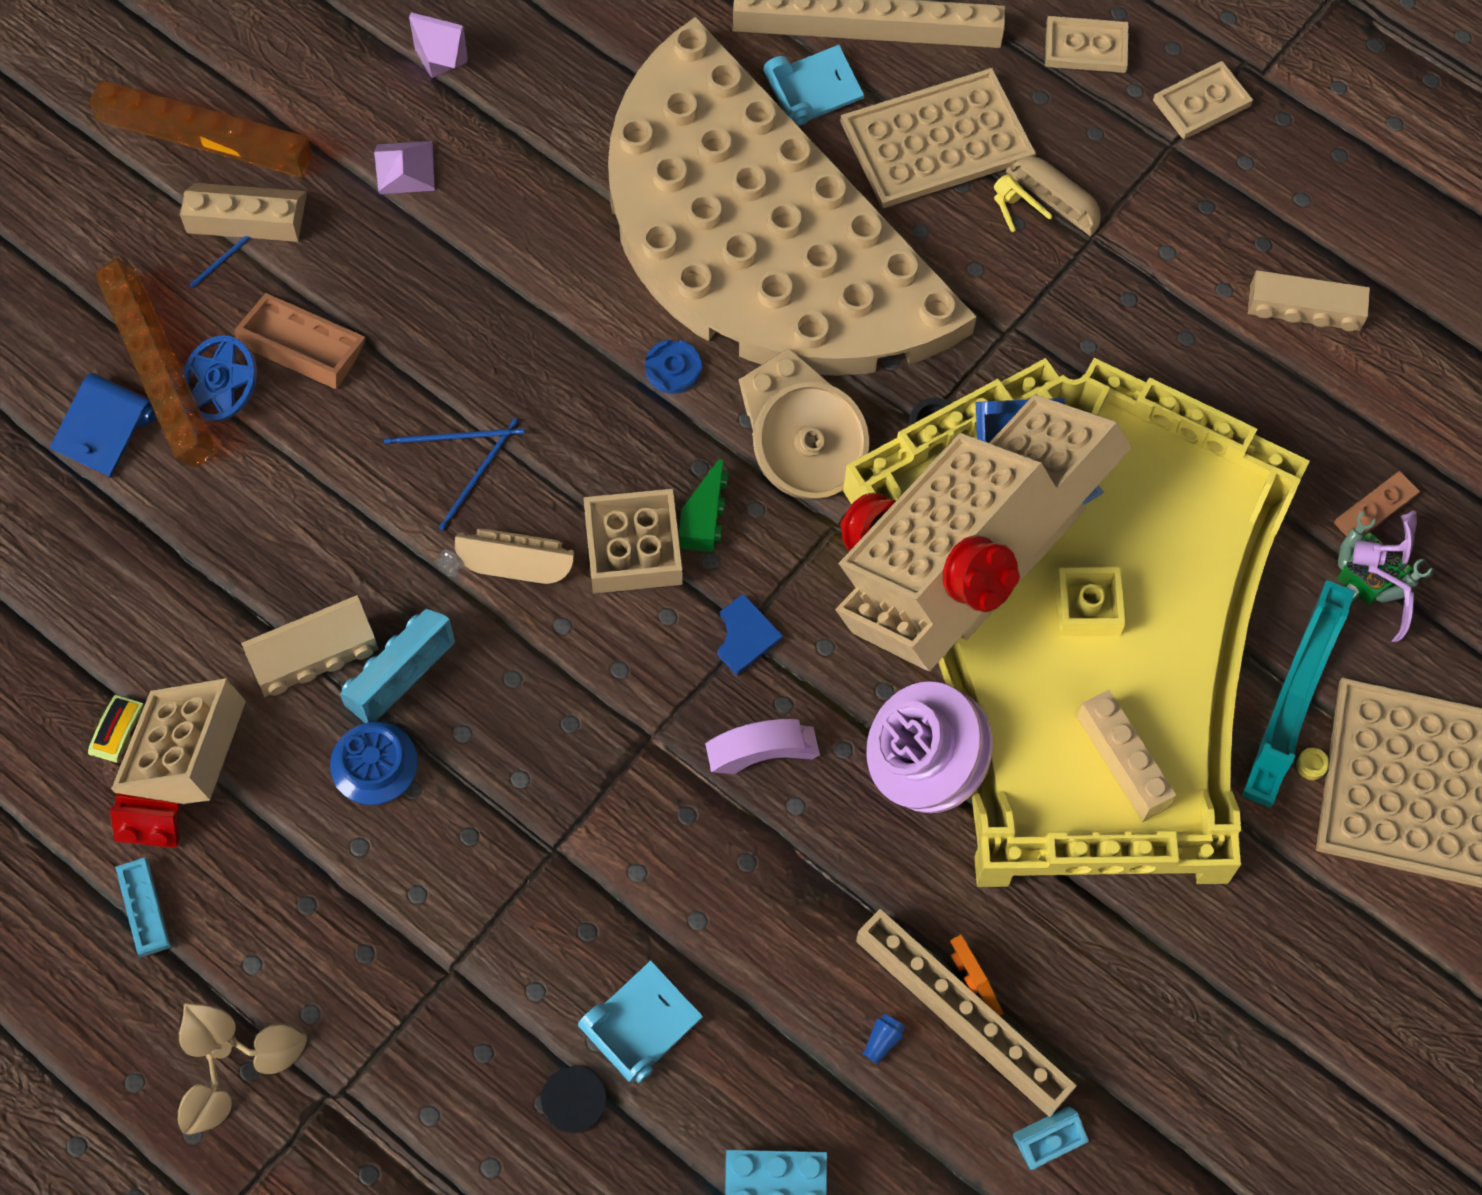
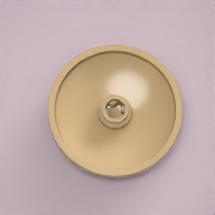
(809, 438)

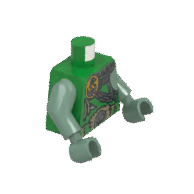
(1371, 586)

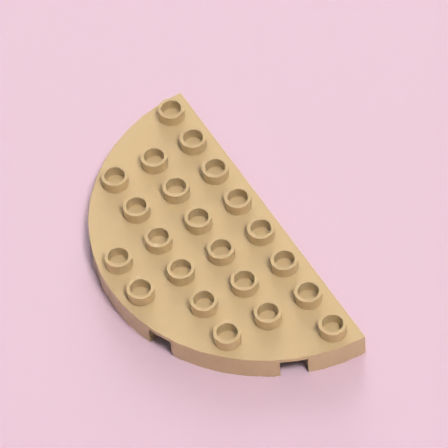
(757, 229)

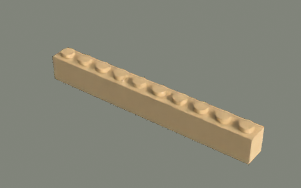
(875, 20)

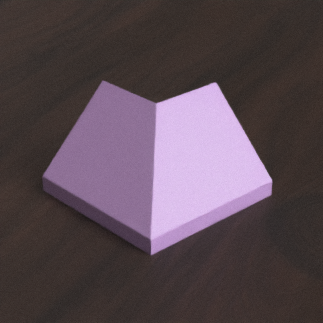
(438, 43)
(404, 167)

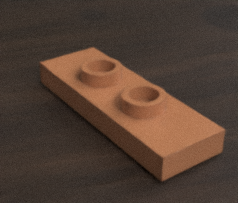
(1379, 503)

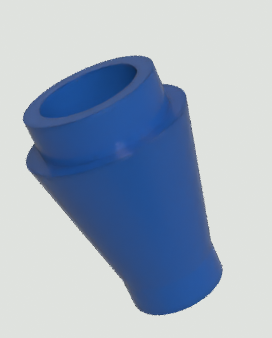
(883, 1038)

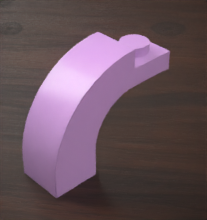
(760, 742)

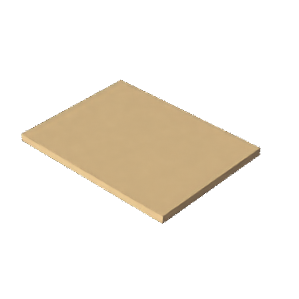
(1404, 783)

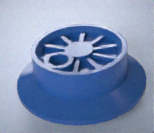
(373, 763)

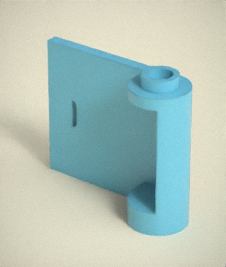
(811, 86)
(637, 1025)

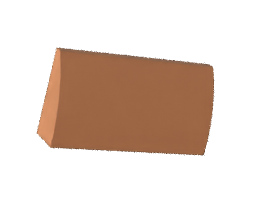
(300, 340)

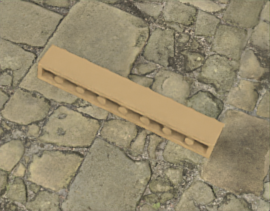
(965, 1013)

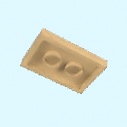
(1086, 44)
(1202, 100)

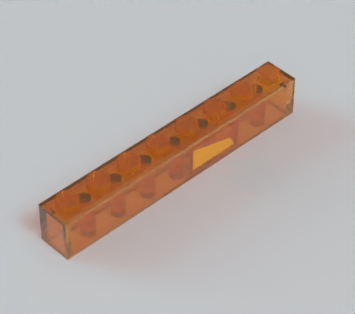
(201, 128)

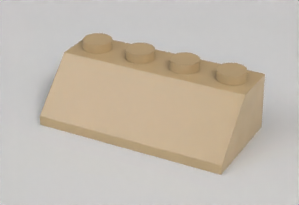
(243, 211)
(310, 646)

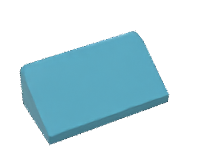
(1051, 1137)

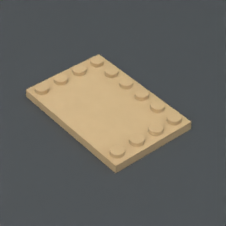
(936, 137)

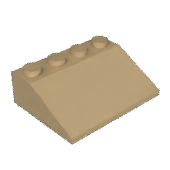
(181, 742)

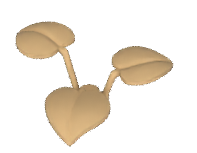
(210, 1033)

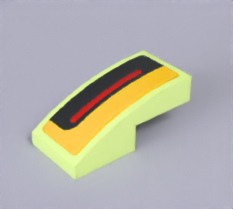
(115, 728)

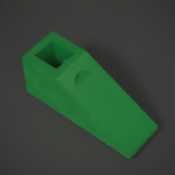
(700, 514)

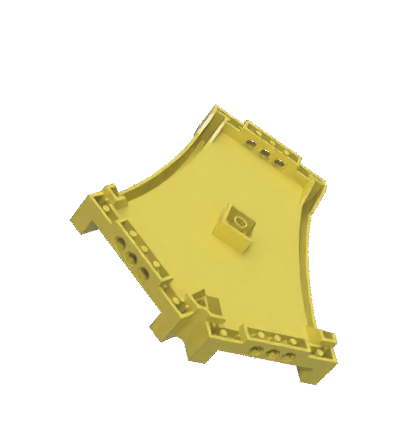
(1130, 600)

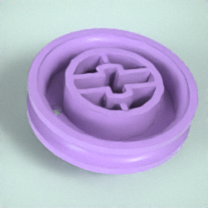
(945, 758)

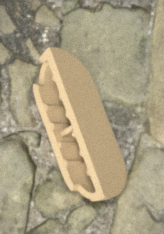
(1058, 192)
(514, 556)

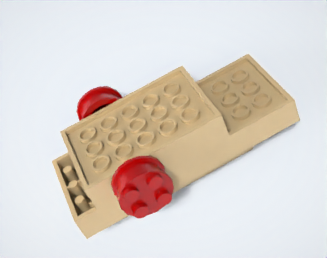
(970, 528)

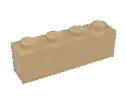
(1308, 301)
(1126, 755)

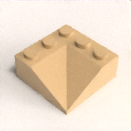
(633, 541)

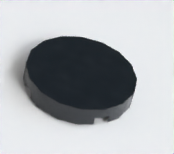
(573, 1100)

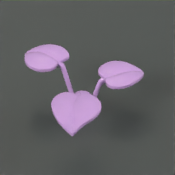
(1374, 554)

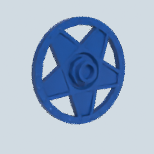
(221, 376)

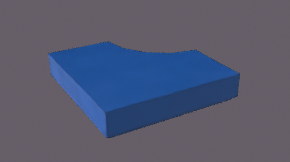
(747, 635)

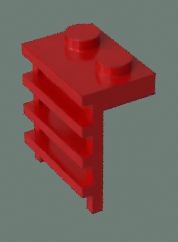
(145, 821)

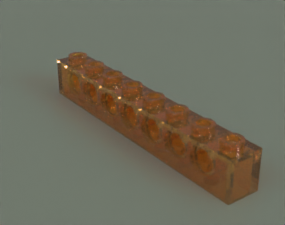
(155, 363)

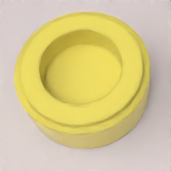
(1312, 763)

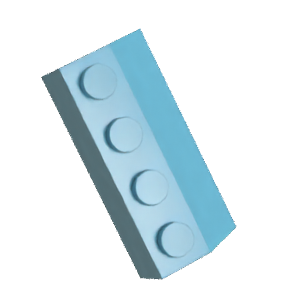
(398, 666)

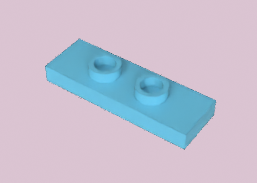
(143, 907)

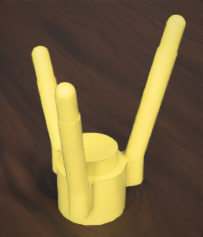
(1011, 191)

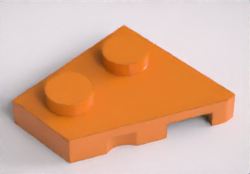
(976, 978)

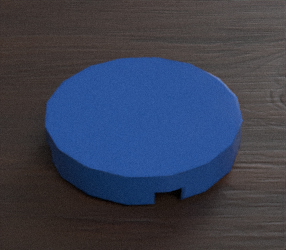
(673, 366)

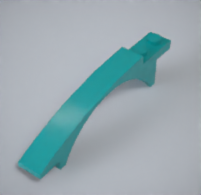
(1282, 732)

